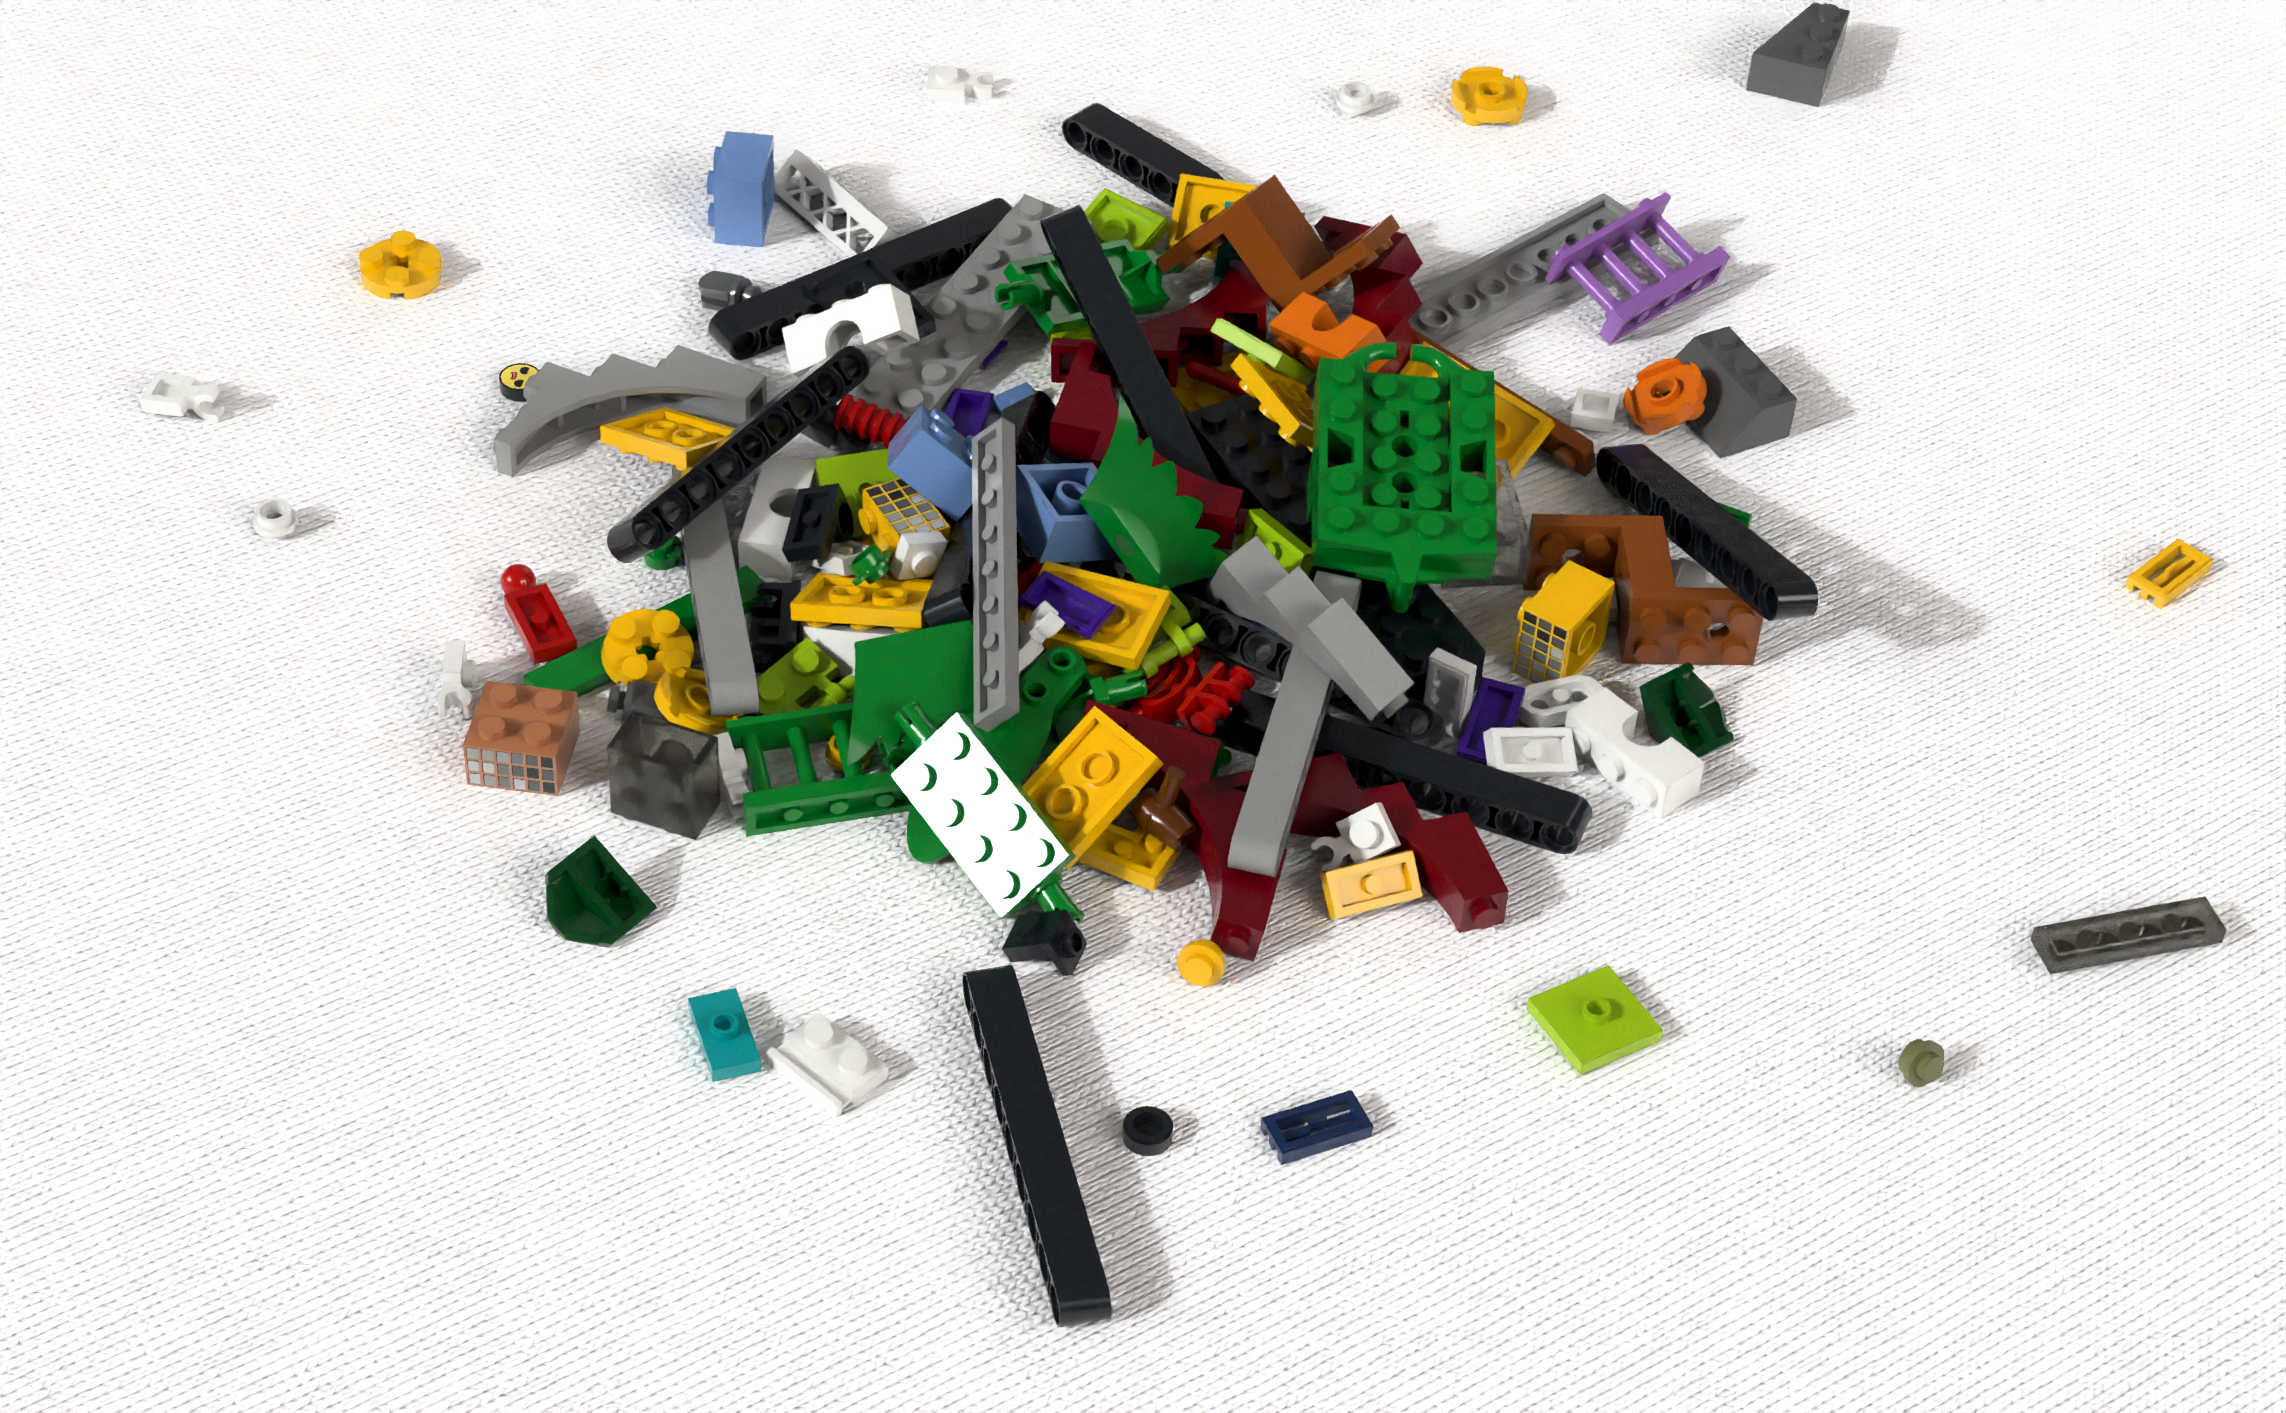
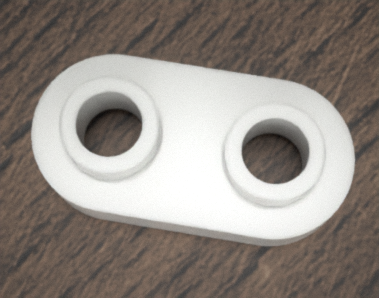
(1550, 700)

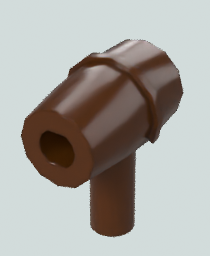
(1161, 816)

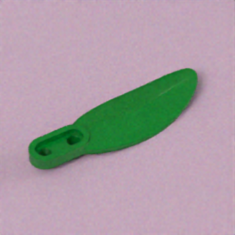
(1018, 739)

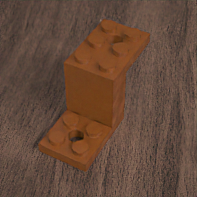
(1280, 245)
(1654, 616)

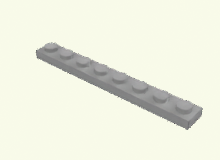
(995, 576)

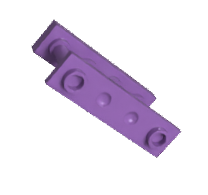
(1647, 299)

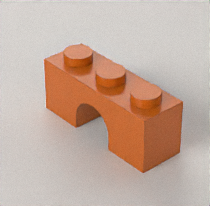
(1312, 332)

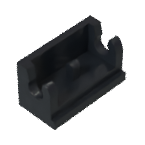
(771, 626)

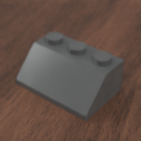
(1743, 396)

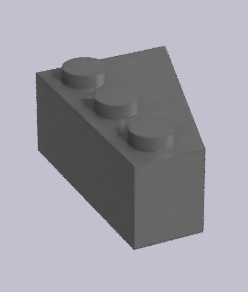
(1800, 56)

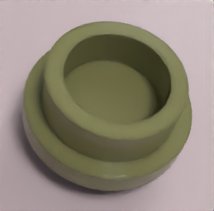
(1921, 1062)

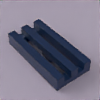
(1320, 1133)

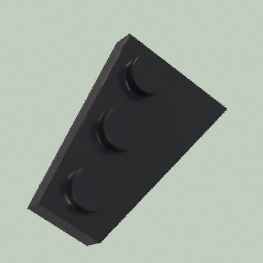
(855, 280)

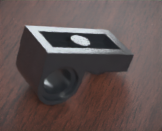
(817, 521)

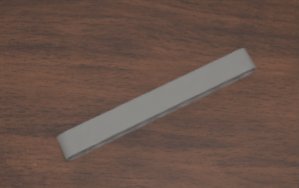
(719, 613)
(1286, 750)

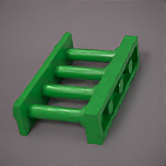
(812, 801)

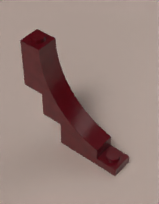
(1381, 288)
(1186, 332)
(1084, 430)
(1446, 849)
(1238, 897)

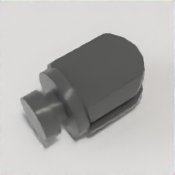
(725, 289)
(638, 697)

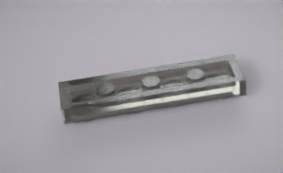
(2128, 935)

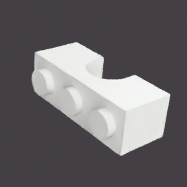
(880, 315)
(769, 514)
(1655, 776)

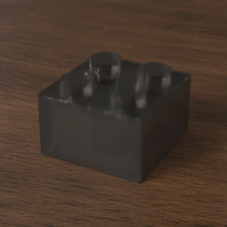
(664, 774)

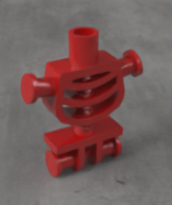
(1184, 694)

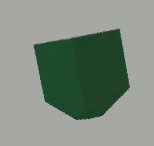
(1686, 710)
(594, 897)

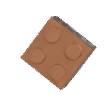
(521, 738)

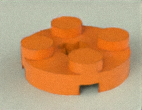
(1683, 403)

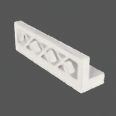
(833, 192)

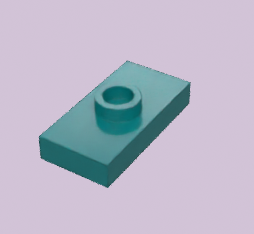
(724, 1034)

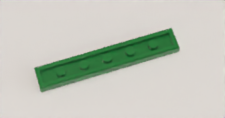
(583, 667)

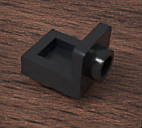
(1046, 936)

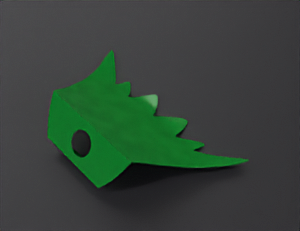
(1143, 516)
(906, 667)

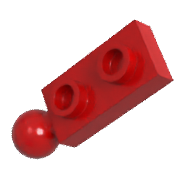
(536, 615)

